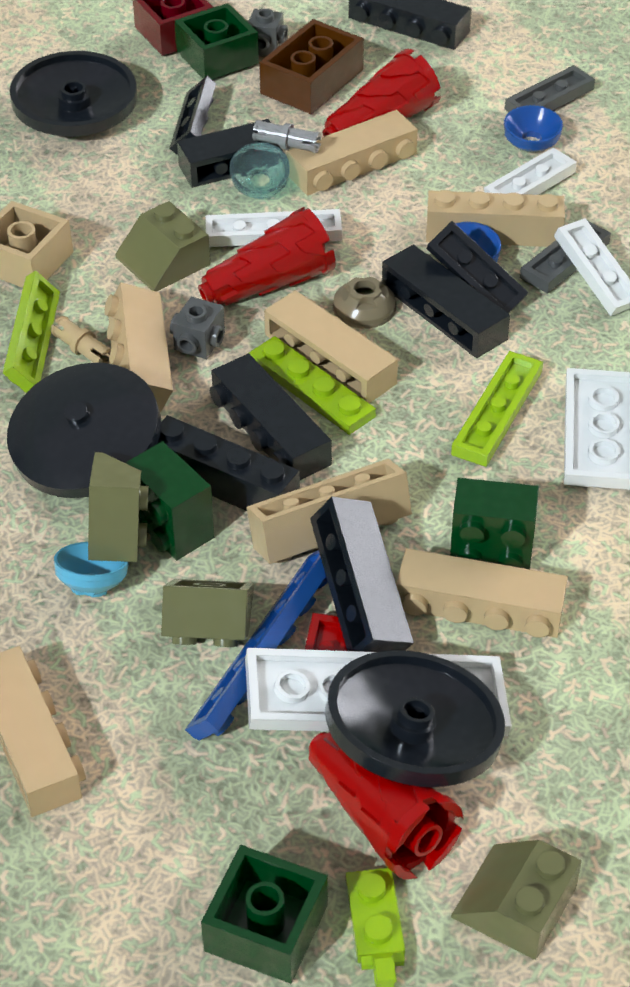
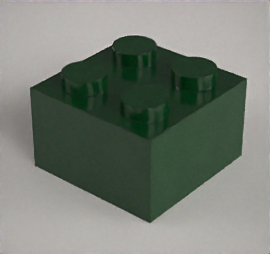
(216, 41)
(177, 502)
(494, 522)
(265, 913)

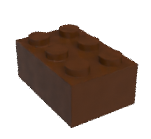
(311, 66)

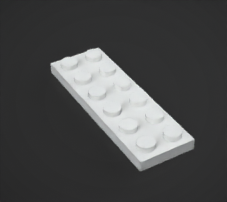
(292, 685)

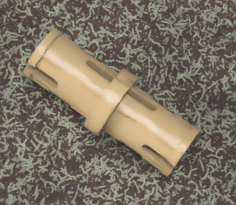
(81, 340)

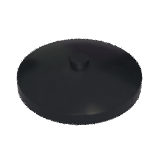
(73, 93)
(73, 417)
(414, 718)

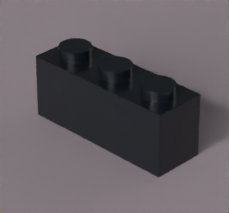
(208, 156)

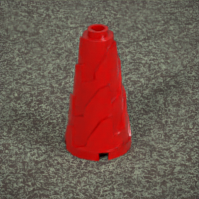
(400, 85)
(282, 256)
(398, 819)

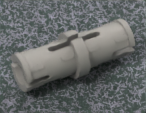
(287, 136)

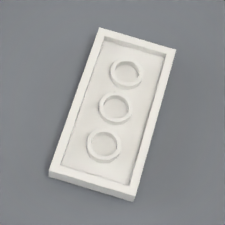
(597, 428)

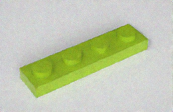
(31, 332)
(313, 385)
(497, 408)

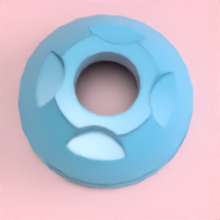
(85, 575)

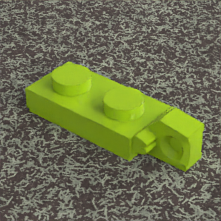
(376, 923)

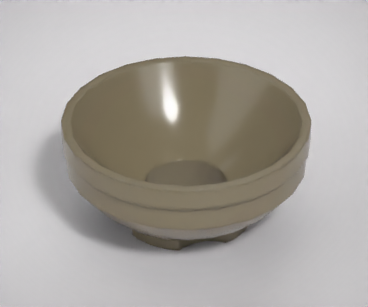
(364, 310)

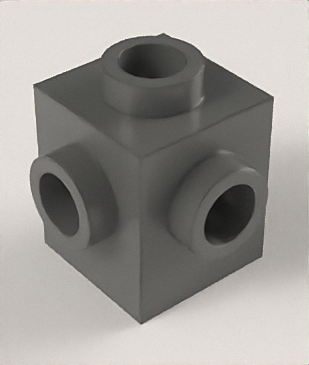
(270, 29)
(198, 327)

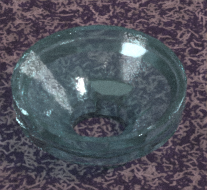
(259, 159)

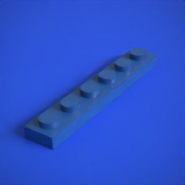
(274, 630)

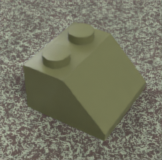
(164, 247)
(115, 510)
(206, 611)
(520, 894)

